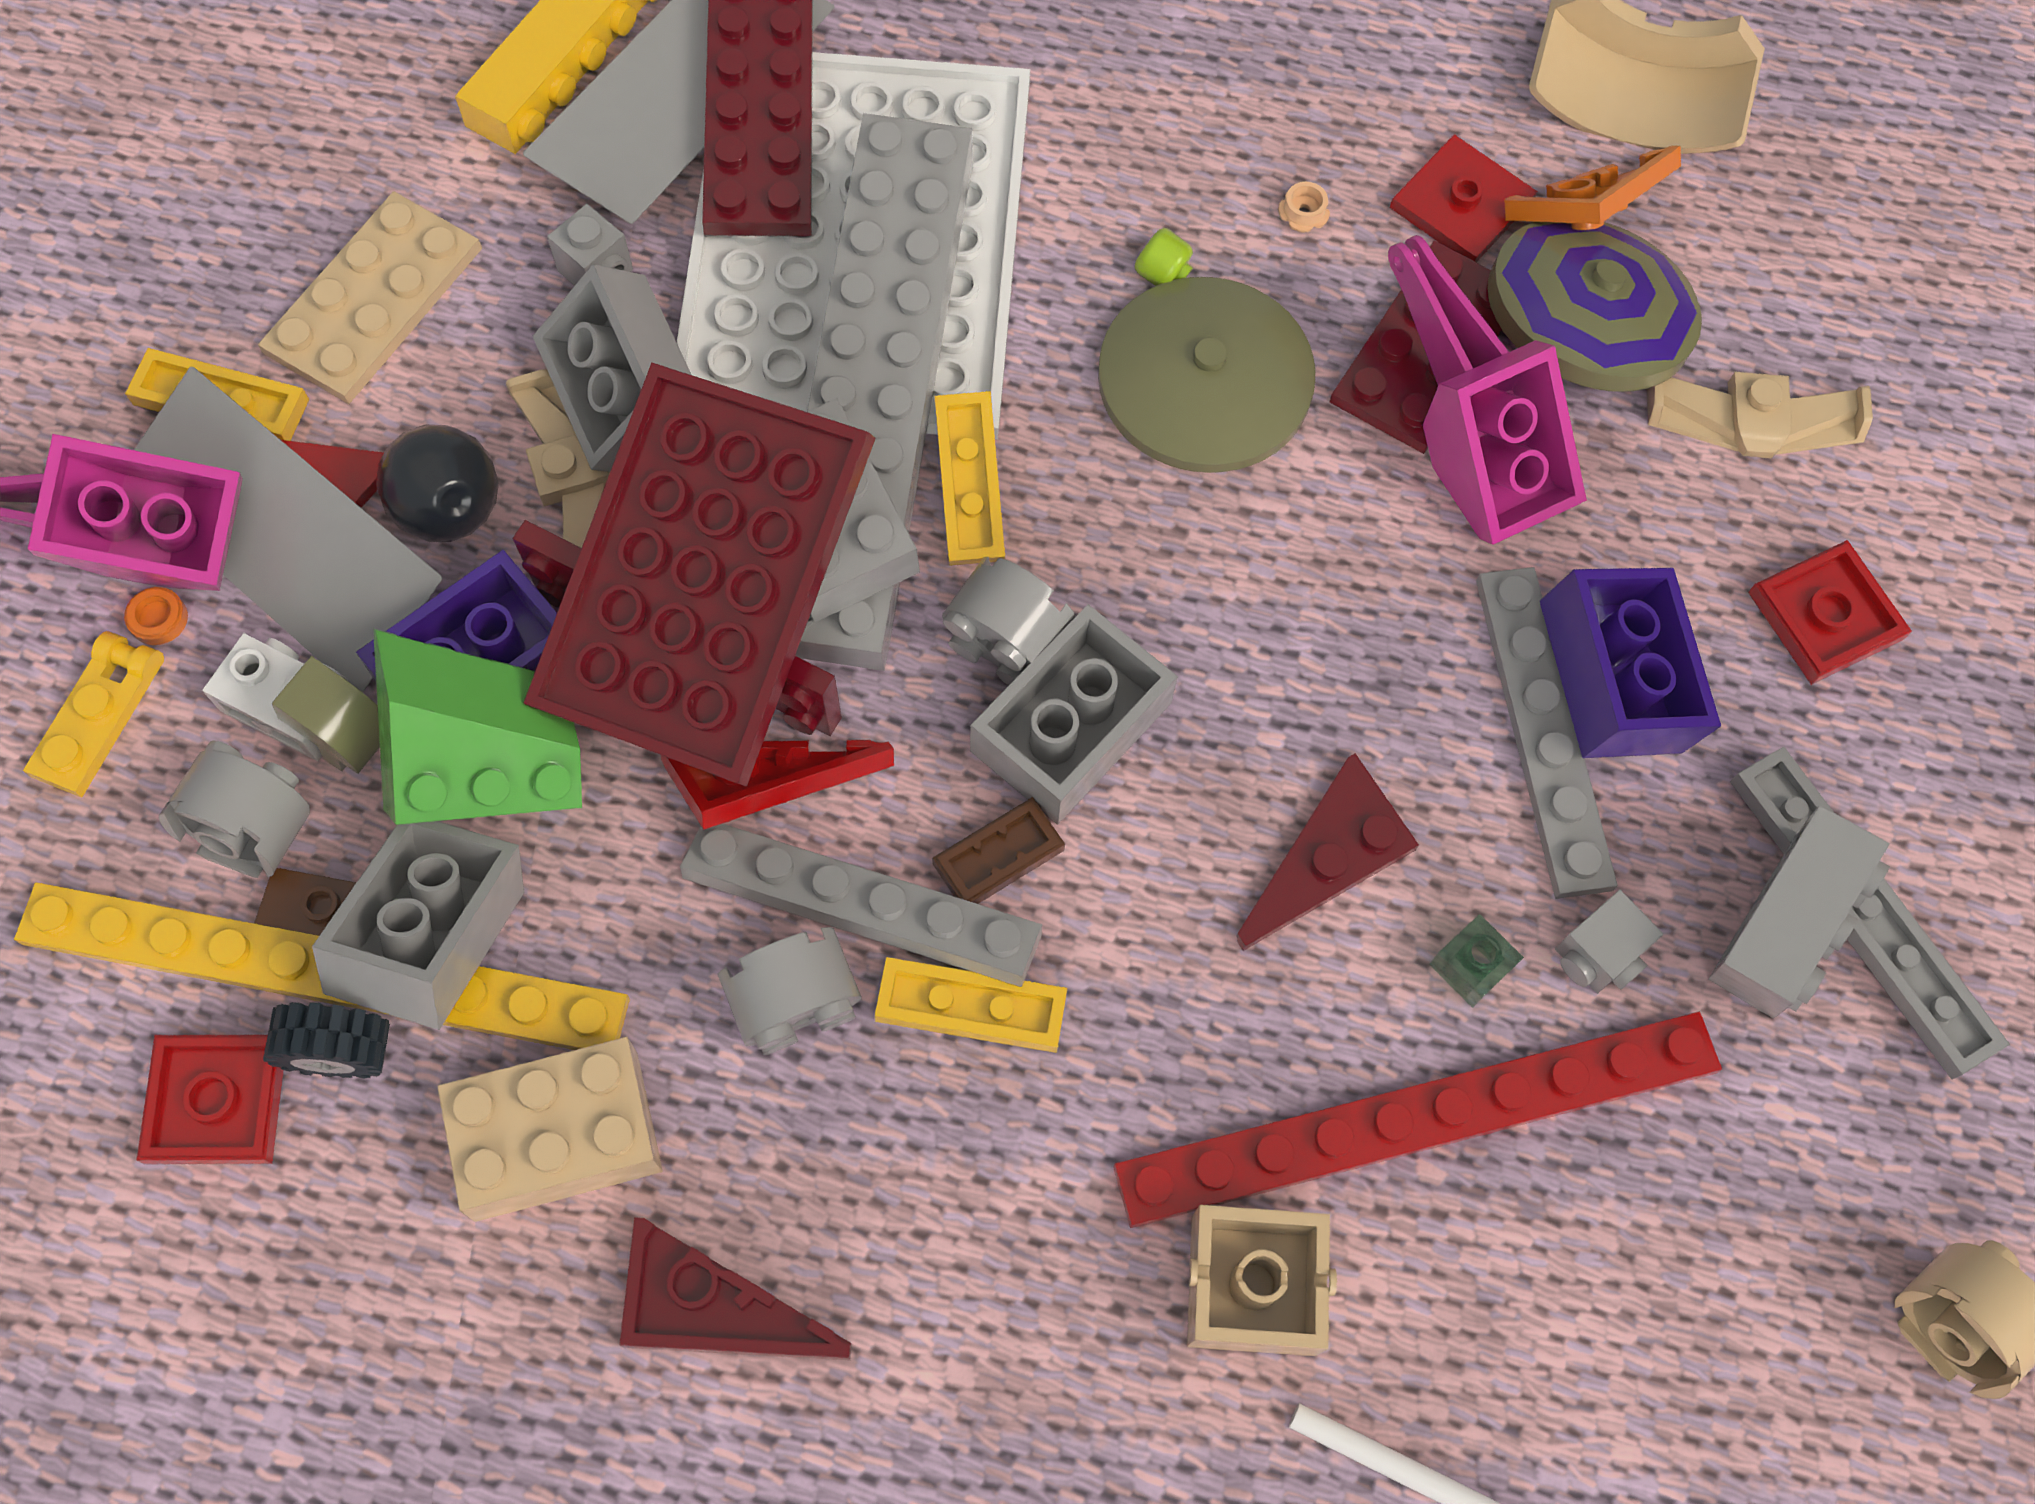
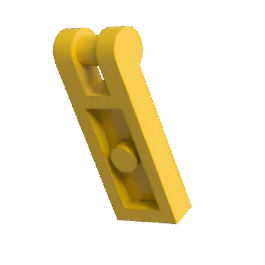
(94, 714)

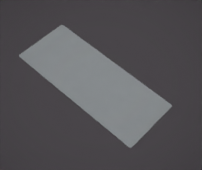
(639, 116)
(295, 536)

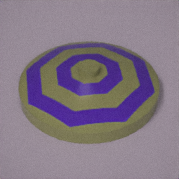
(1601, 298)

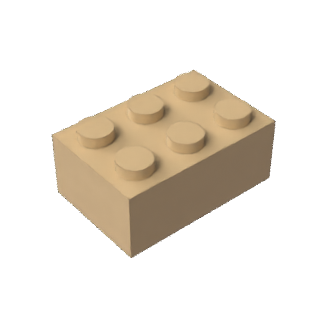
(549, 1129)

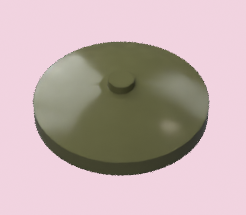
(1206, 374)

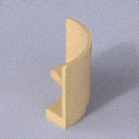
(1646, 80)

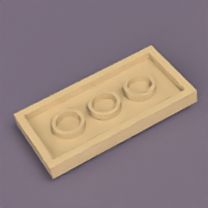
(370, 297)

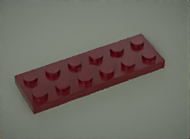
(758, 118)
(808, 694)

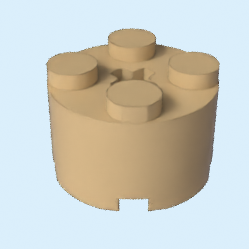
(1973, 1317)

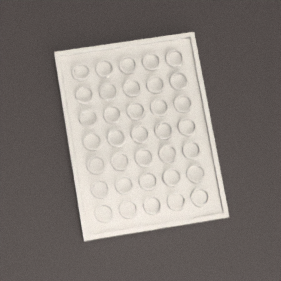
(762, 301)

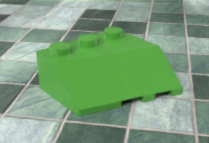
(464, 740)

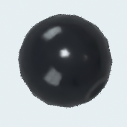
(437, 483)

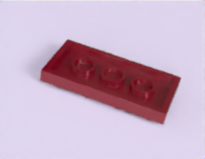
(1391, 376)

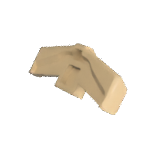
(1760, 415)
(559, 462)

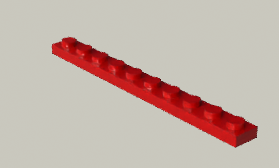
(1415, 1119)

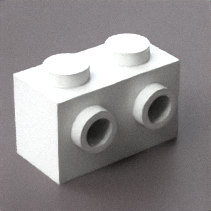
(249, 684)

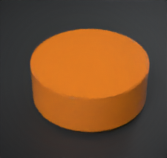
(156, 616)

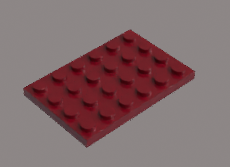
(700, 572)

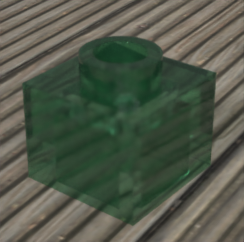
(1464, 973)

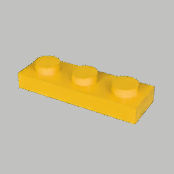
(268, 401)
(969, 477)
(970, 1005)

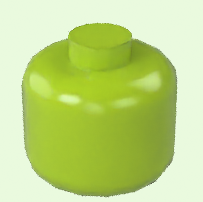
(1164, 258)

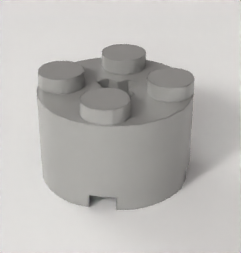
(1004, 617)
(236, 810)
(789, 989)

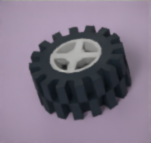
(326, 1040)

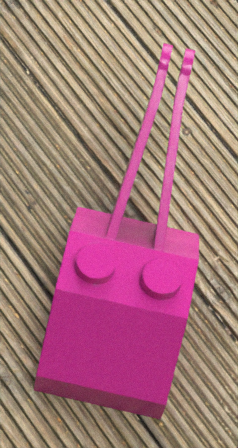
(1498, 415)
(128, 514)

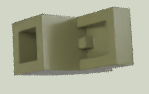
(330, 715)

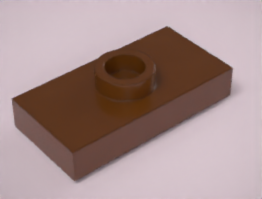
(999, 853)
(301, 901)

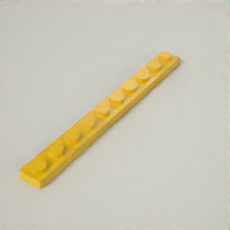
(285, 964)

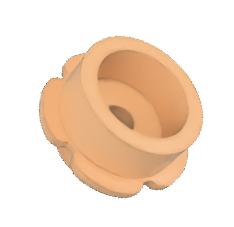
(1309, 196)

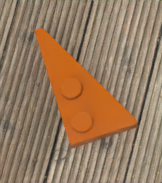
(1594, 194)

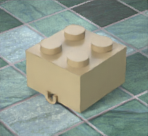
(1260, 1280)

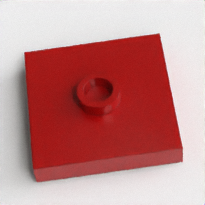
(1460, 198)
(1829, 612)
(210, 1101)

